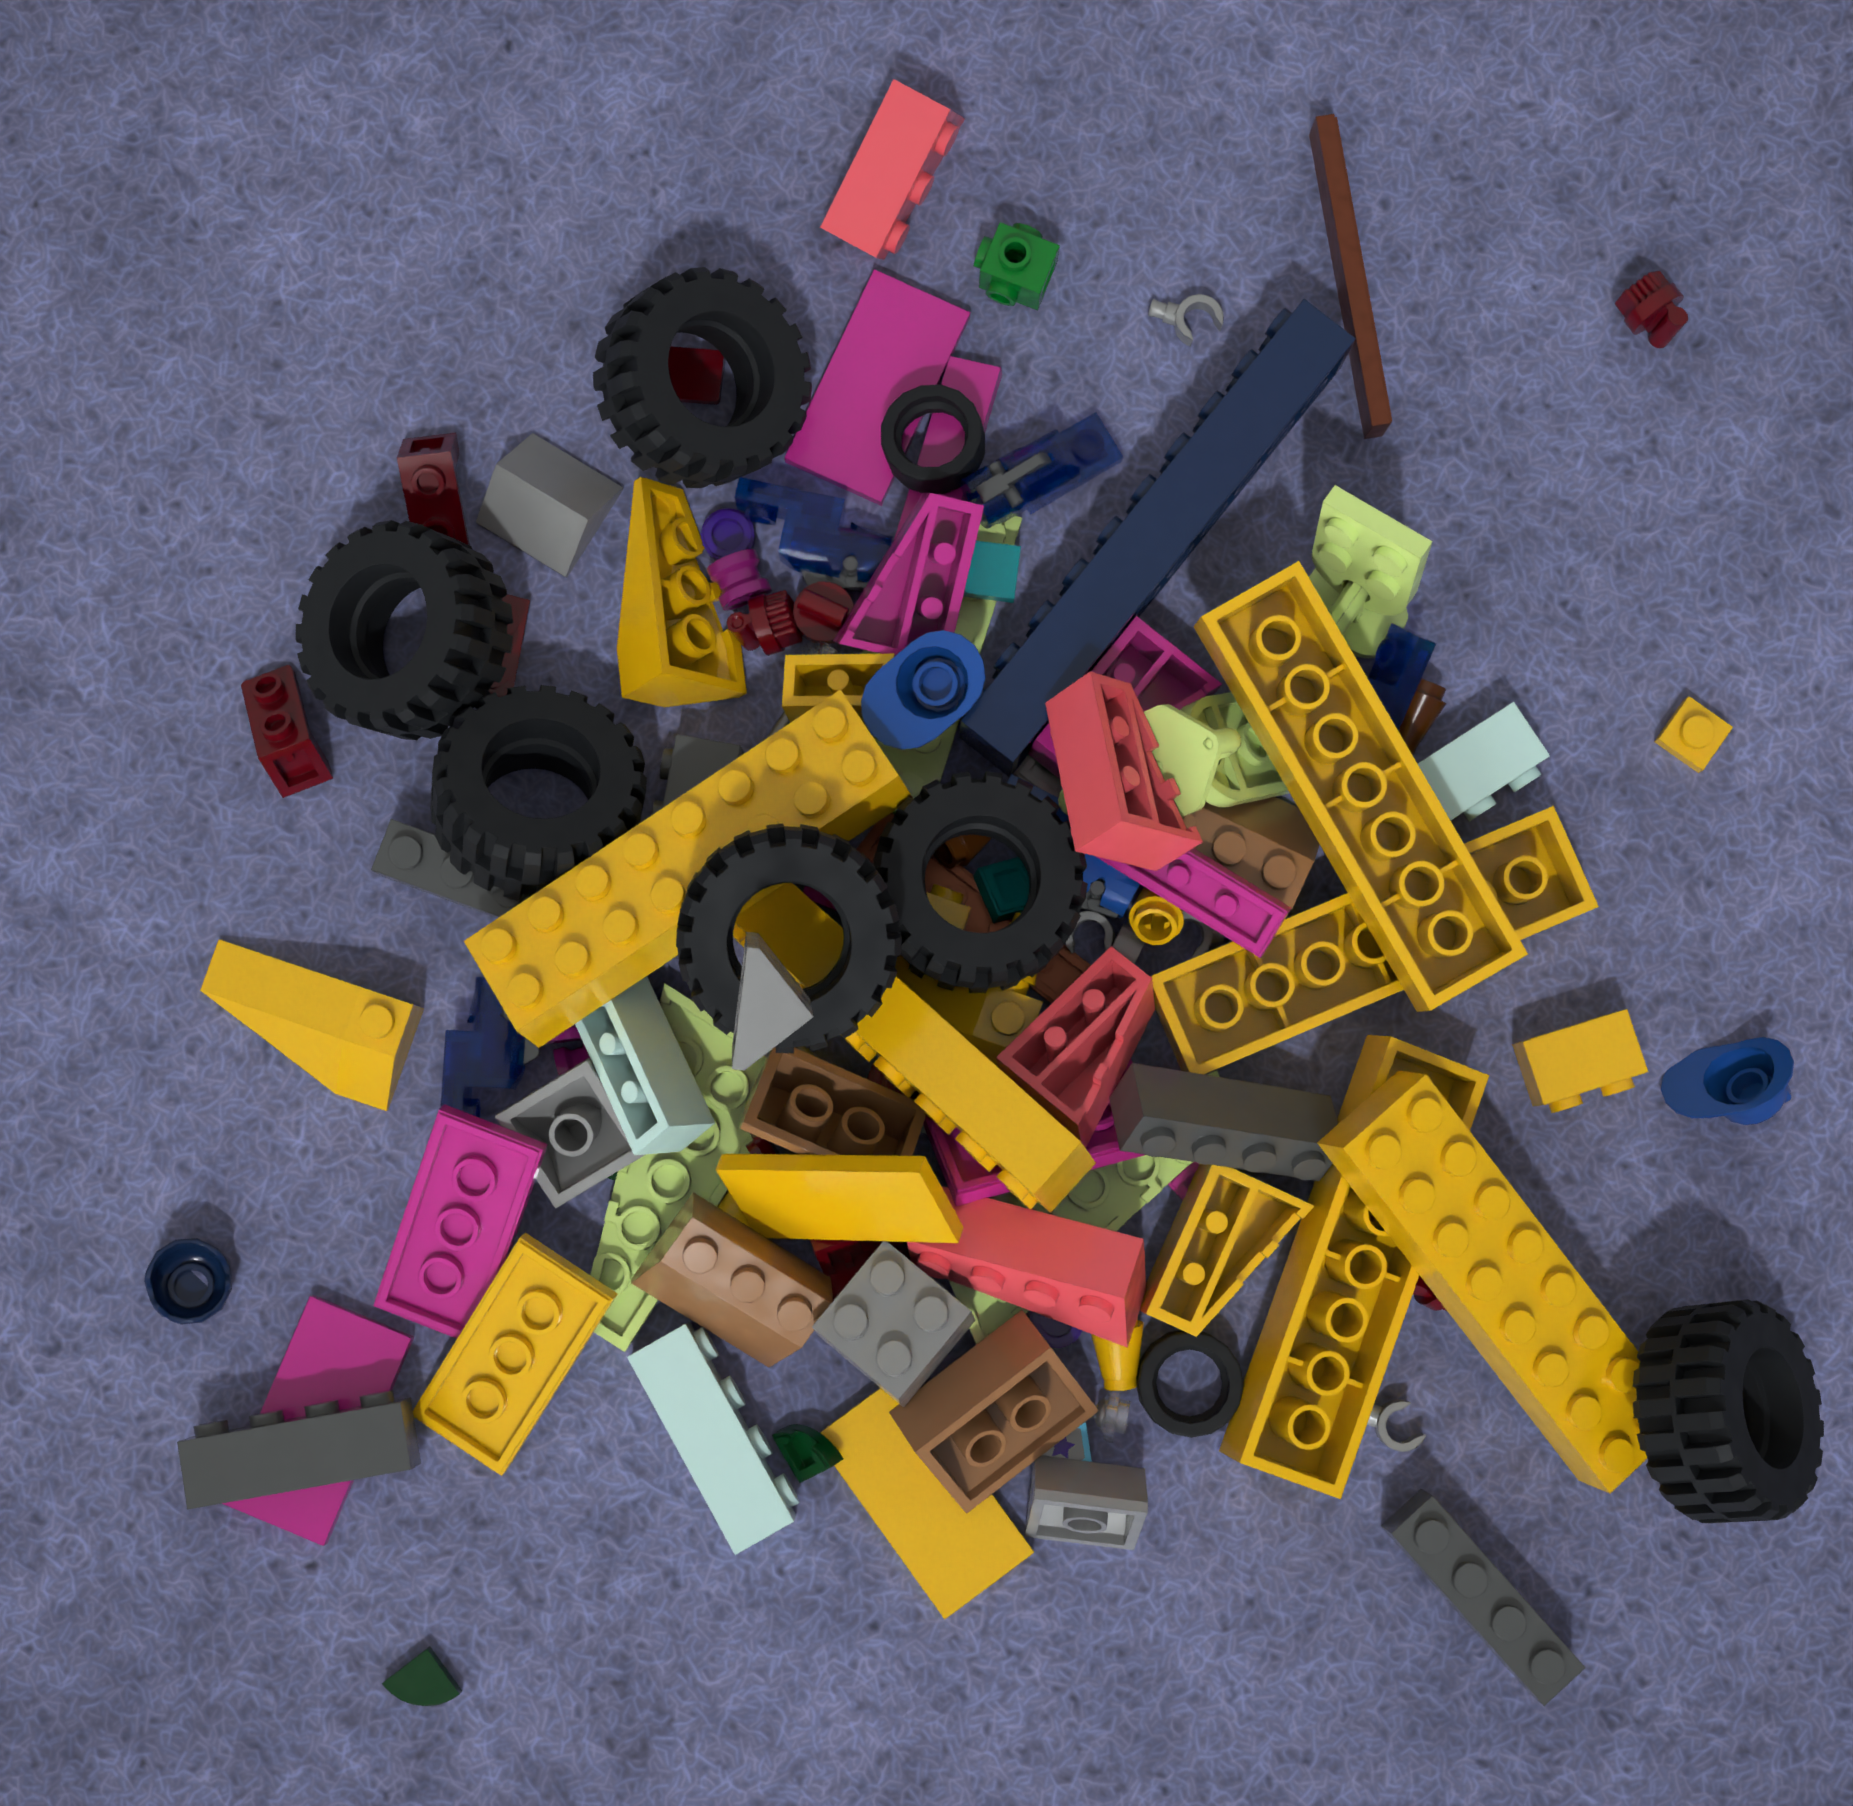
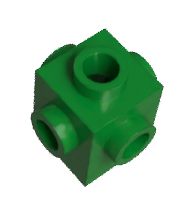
(1016, 265)

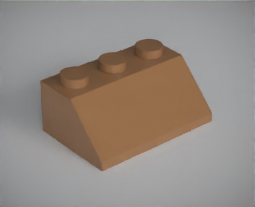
(1259, 842)
(828, 1110)
(735, 1282)
(993, 1412)

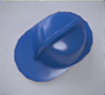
(923, 690)
(1732, 1080)

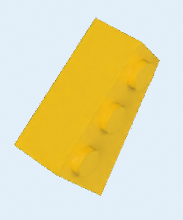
(1215, 1244)

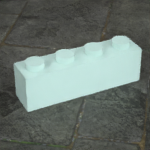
(1483, 761)
(645, 1072)
(713, 1437)

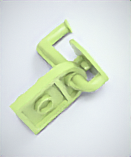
(1365, 569)
(1210, 755)

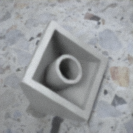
(546, 503)
(767, 1006)
(580, 1132)
(1086, 1502)

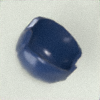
(178, 1291)

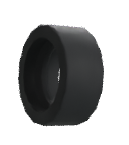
(920, 402)
(1197, 1424)

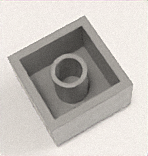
(894, 1323)

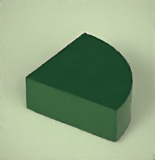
(806, 1450)
(423, 1681)

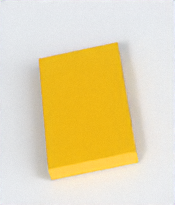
(841, 1197)
(513, 1353)
(940, 1544)

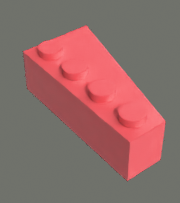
(1044, 1265)

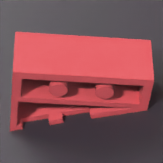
(892, 171)
(1111, 779)
(1083, 1043)

